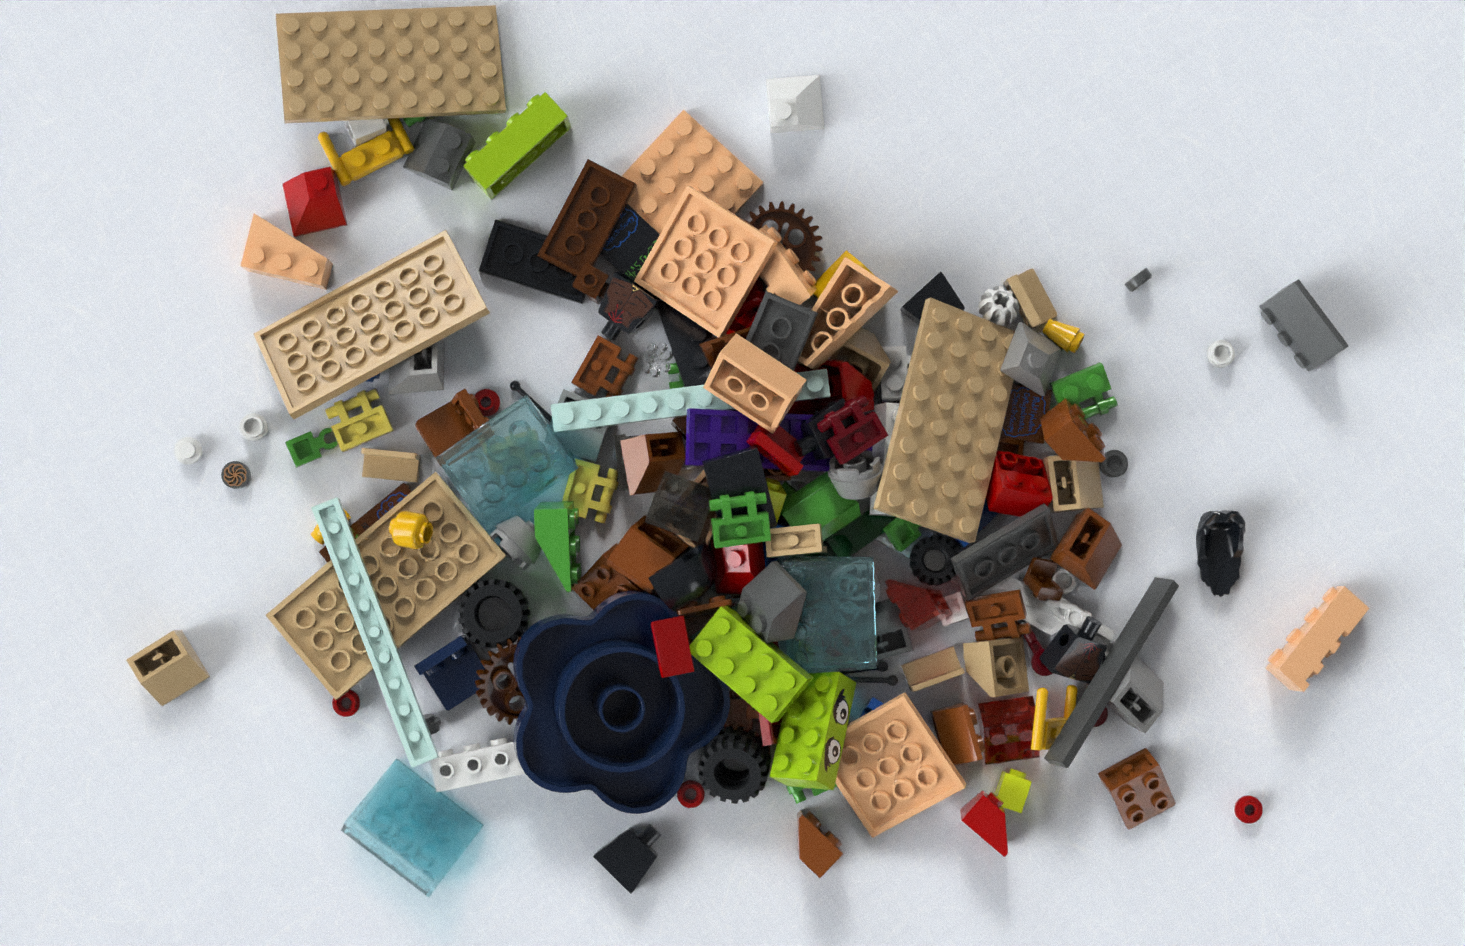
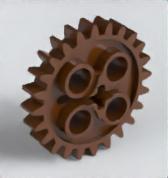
(804, 251)
(497, 695)

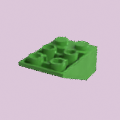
(555, 533)

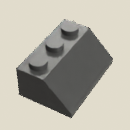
(1302, 326)

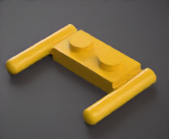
(369, 155)
(1047, 730)

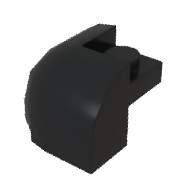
(686, 577)

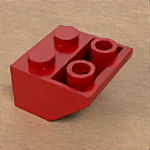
(1017, 484)

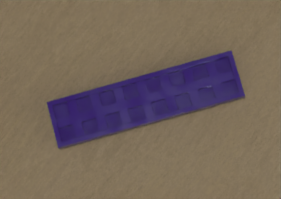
(726, 431)

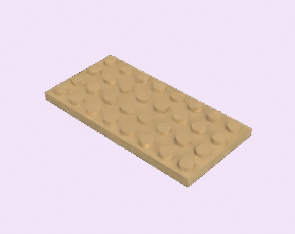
(390, 63)
(370, 324)
(947, 423)
(407, 581)

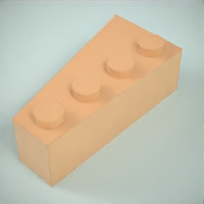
(842, 310)
(1316, 638)

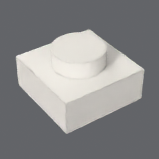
(958, 607)

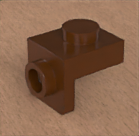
(592, 283)
(1040, 580)

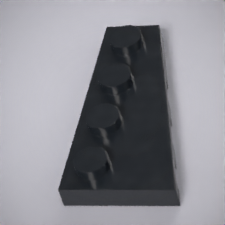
(684, 339)

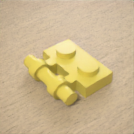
(360, 428)
(582, 486)

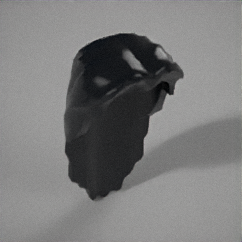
(1220, 549)

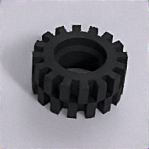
(917, 559)

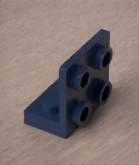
(452, 672)

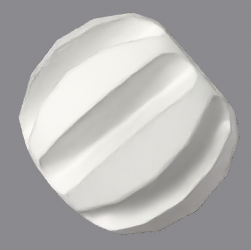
(999, 306)

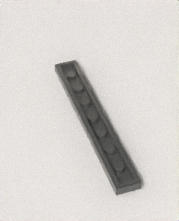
(1111, 672)

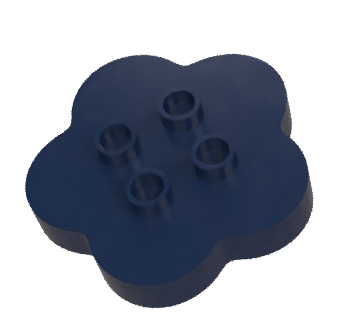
(604, 713)

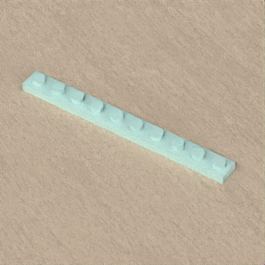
(659, 405)
(375, 632)

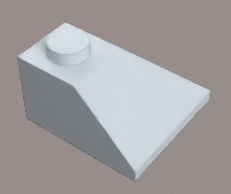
(795, 104)

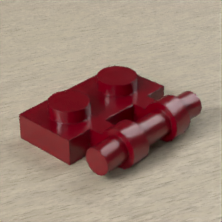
(858, 436)

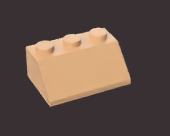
(754, 383)

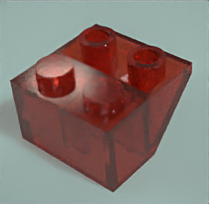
(918, 603)
(1007, 729)

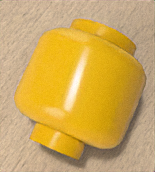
(411, 530)

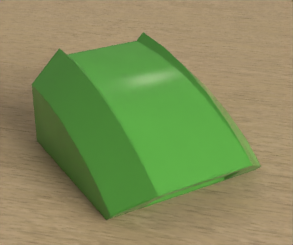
(821, 505)

